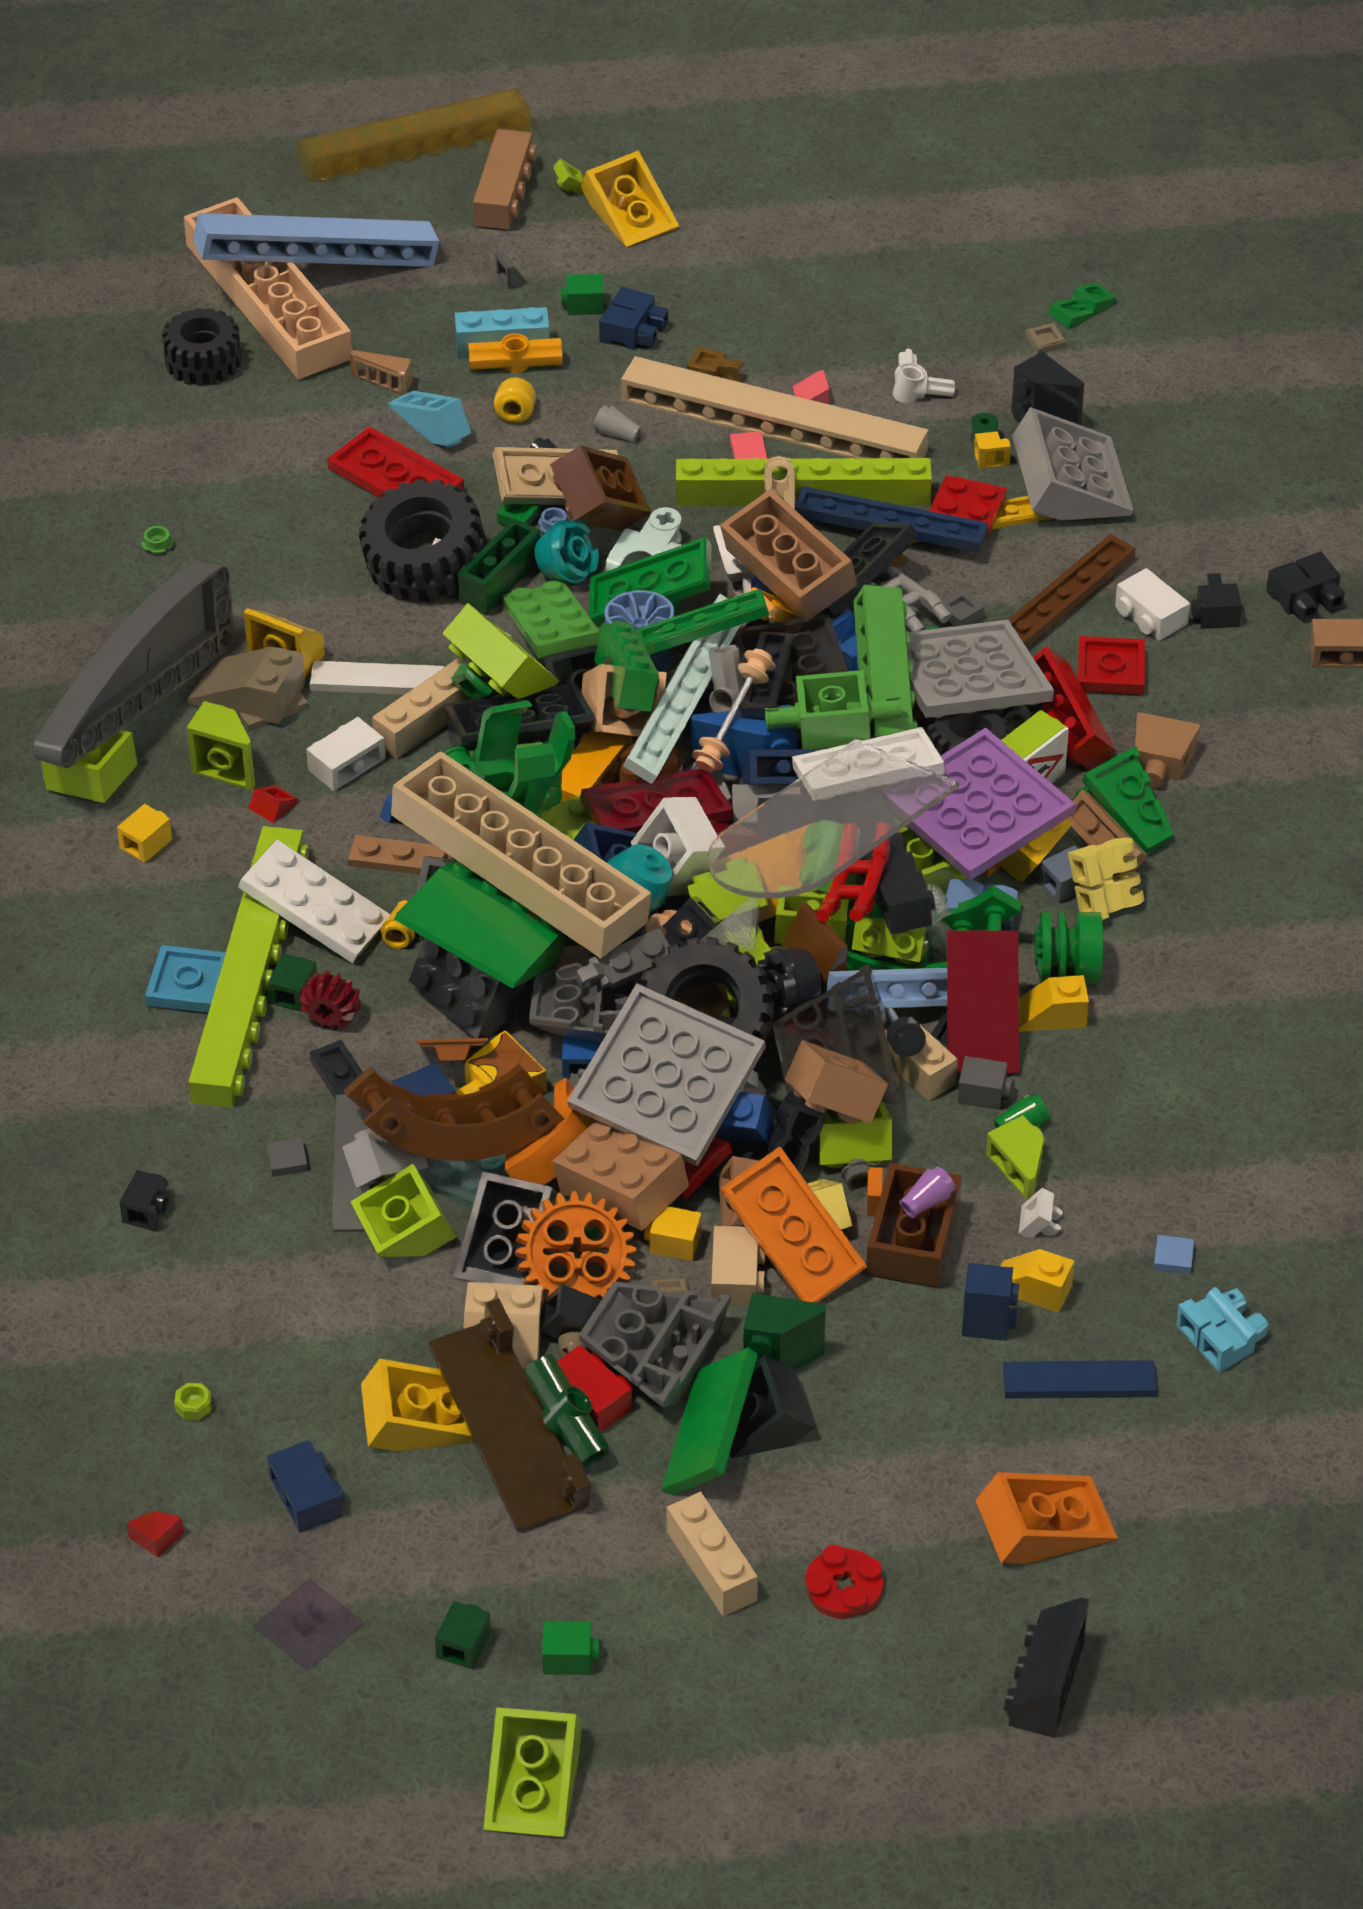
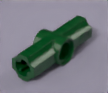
(566, 1410)

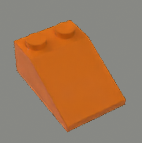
(1043, 1515)

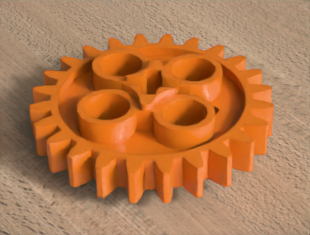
(573, 1218)

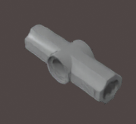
(726, 677)

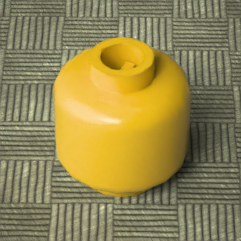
(514, 400)

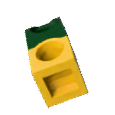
(987, 446)

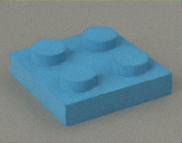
(184, 978)

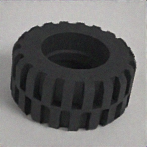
(414, 511)
(720, 964)

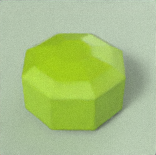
(193, 1401)

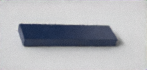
(1079, 1379)

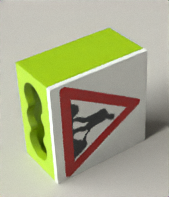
(1041, 744)

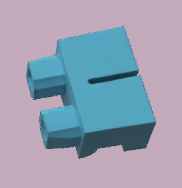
(1220, 1328)

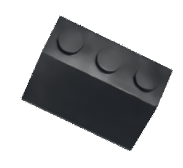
(1048, 1668)

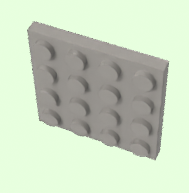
(974, 670)
(666, 1074)

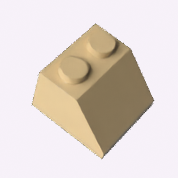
(522, 1306)

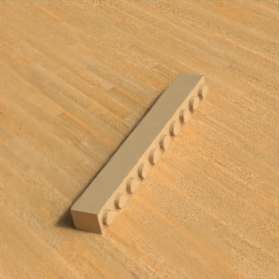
(771, 412)

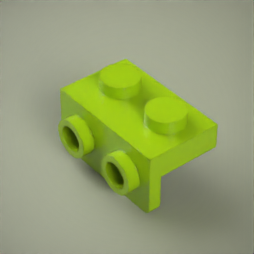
(874, 940)

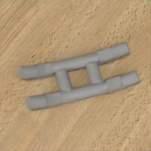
(915, 593)

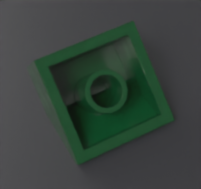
(785, 1329)

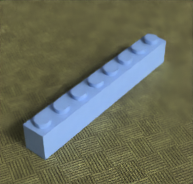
(315, 240)

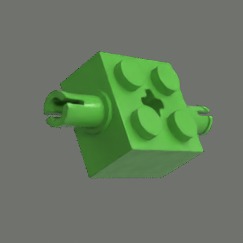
(832, 710)

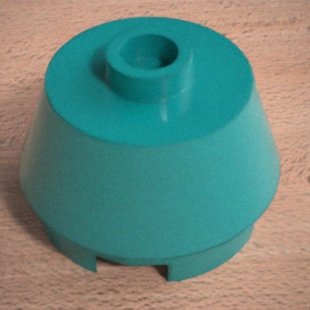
(566, 552)
(647, 869)

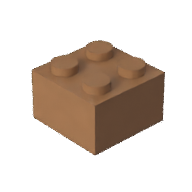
(835, 1083)

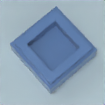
(1174, 1254)

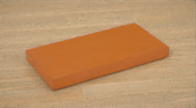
(793, 1227)

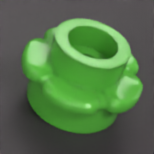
(157, 540)

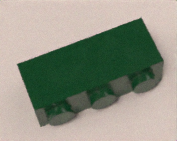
(498, 566)

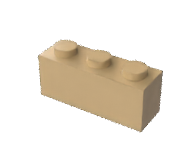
(712, 1554)

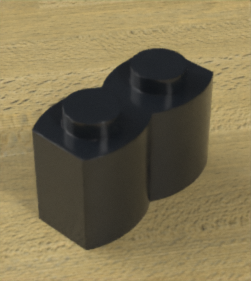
(795, 1130)

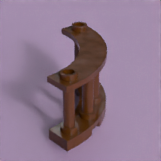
(453, 1126)

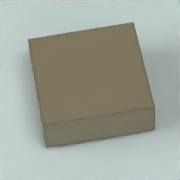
(1045, 338)

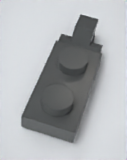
(624, 962)

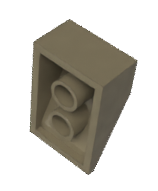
(253, 682)

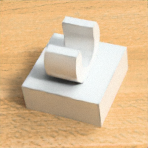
(1038, 1215)

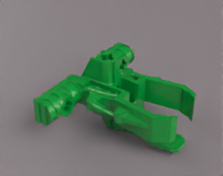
(524, 774)

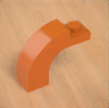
(534, 1160)

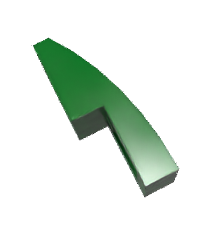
(1085, 303)

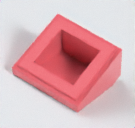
(813, 388)

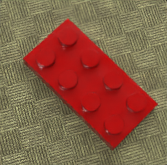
(383, 463)

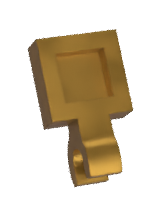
(715, 364)

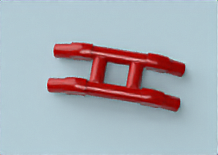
(863, 893)

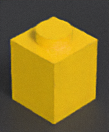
(144, 833)
(674, 1233)

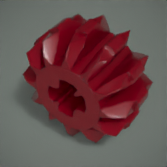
(330, 1000)

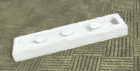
(368, 677)

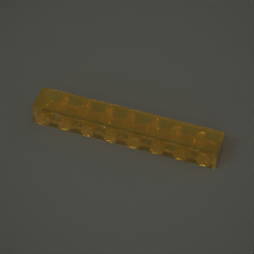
(412, 135)

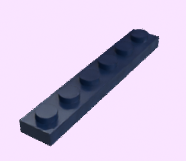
(862, 512)

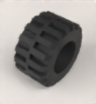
(202, 346)
(956, 728)

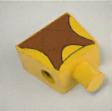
(498, 1059)

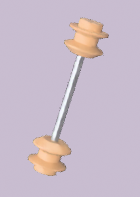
(754, 672)

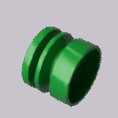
(1070, 947)

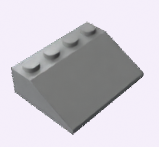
(1069, 469)

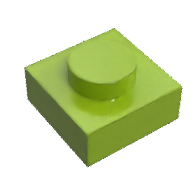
(568, 177)

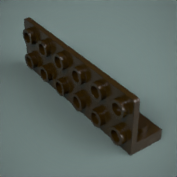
(507, 1422)

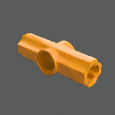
(515, 353)

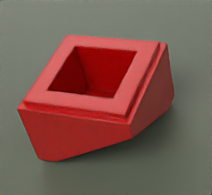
(155, 1531)

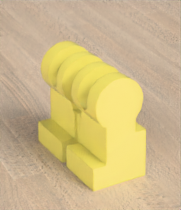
(1094, 871)

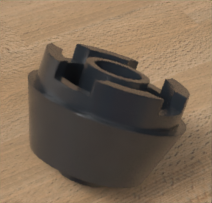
(791, 976)

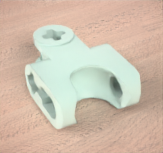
(657, 536)

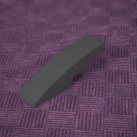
(347, 1123)

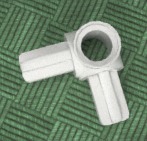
(913, 383)

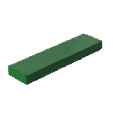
(703, 621)

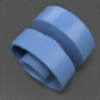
(641, 610)

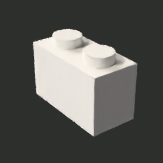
(1152, 604)
(345, 753)

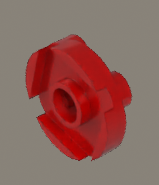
(840, 1563)

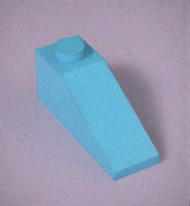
(433, 416)

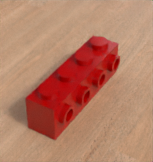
(1087, 737)

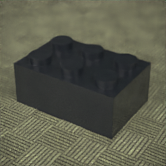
(464, 992)

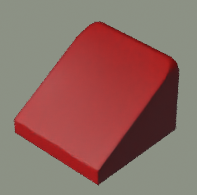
(272, 802)

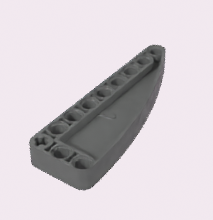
(142, 662)

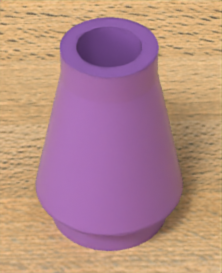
(930, 1190)

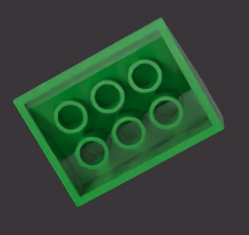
(482, 925)

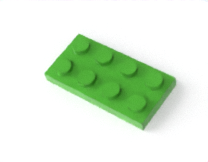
(550, 618)

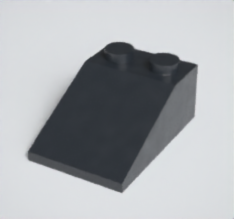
(494, 1227)

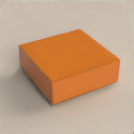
(874, 1190)

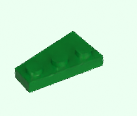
(1128, 798)

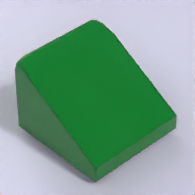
(470, 682)

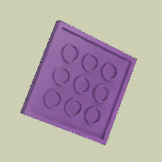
(994, 810)

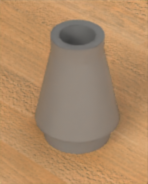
(616, 424)

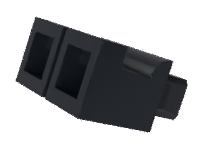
(1305, 585)

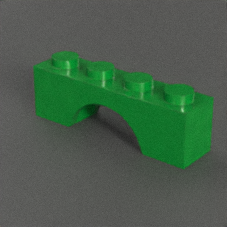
(633, 669)

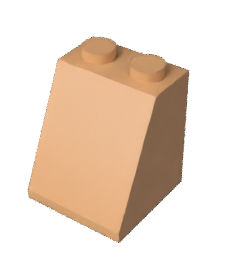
(610, 719)

